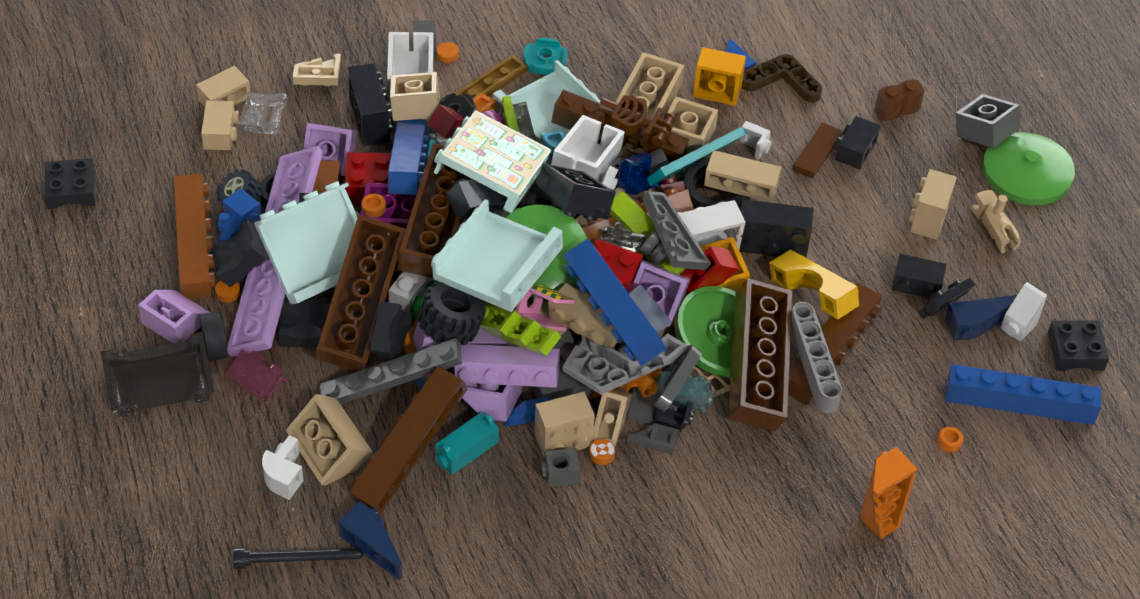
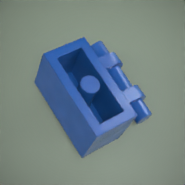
(236, 210)

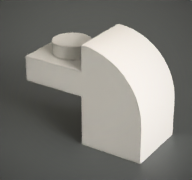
(279, 469)

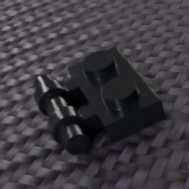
(941, 300)

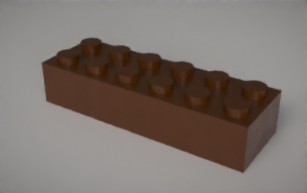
(431, 219)
(358, 293)
(760, 355)

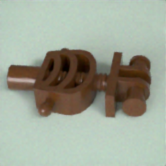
(631, 122)

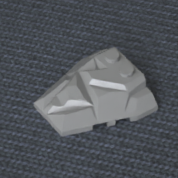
(609, 368)

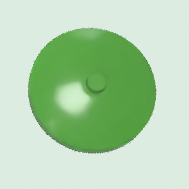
(1029, 169)
(543, 219)
(707, 323)

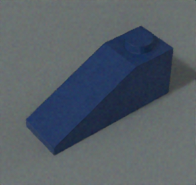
(976, 317)
(366, 531)

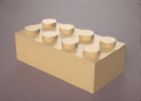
(654, 82)

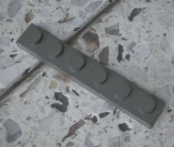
(393, 372)

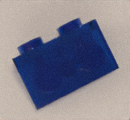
(634, 174)

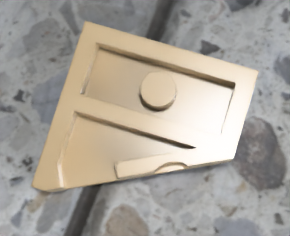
(317, 72)

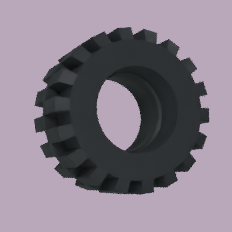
(450, 314)

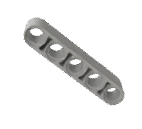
(815, 357)

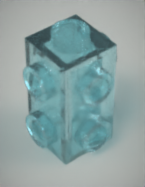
(695, 389)

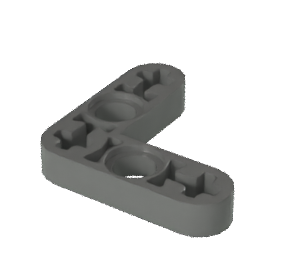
(681, 369)

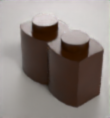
(899, 100)

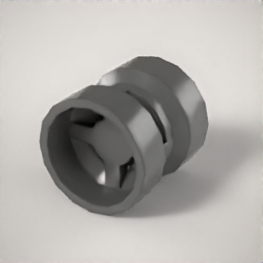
(659, 253)

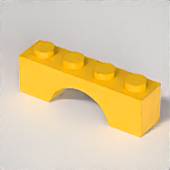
(796, 271)

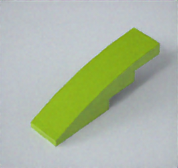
(637, 221)
(519, 330)

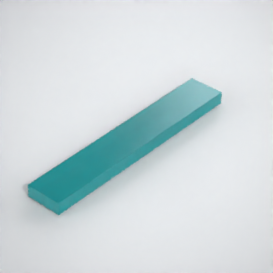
(696, 155)

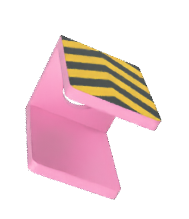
(532, 312)

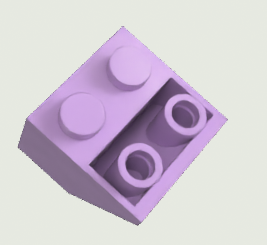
(171, 314)

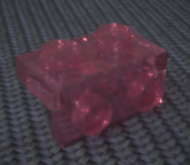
(255, 374)

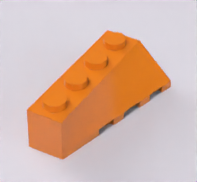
(888, 492)

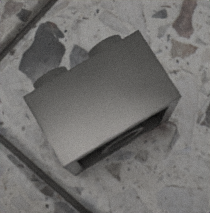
(988, 120)

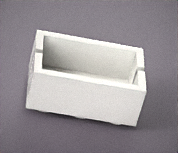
(403, 61)
(581, 151)
(715, 223)

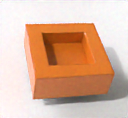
(485, 103)

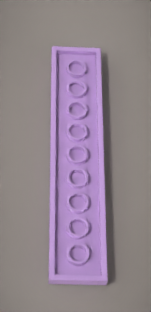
(263, 292)

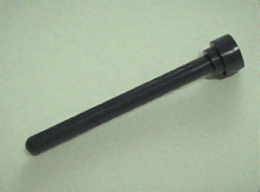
(244, 557)

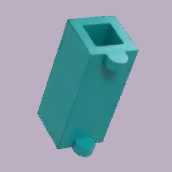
(466, 443)

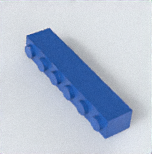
(408, 156)
(615, 303)
(1023, 394)

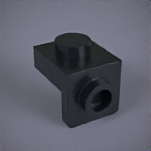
(676, 416)

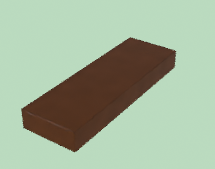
(817, 150)

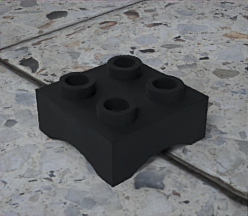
(69, 183)
(239, 254)
(303, 322)
(390, 331)
(1078, 345)

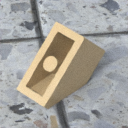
(611, 415)

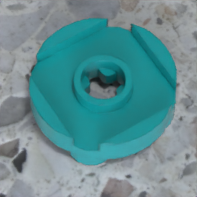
(534, 55)

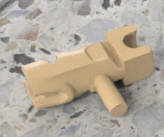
(996, 222)

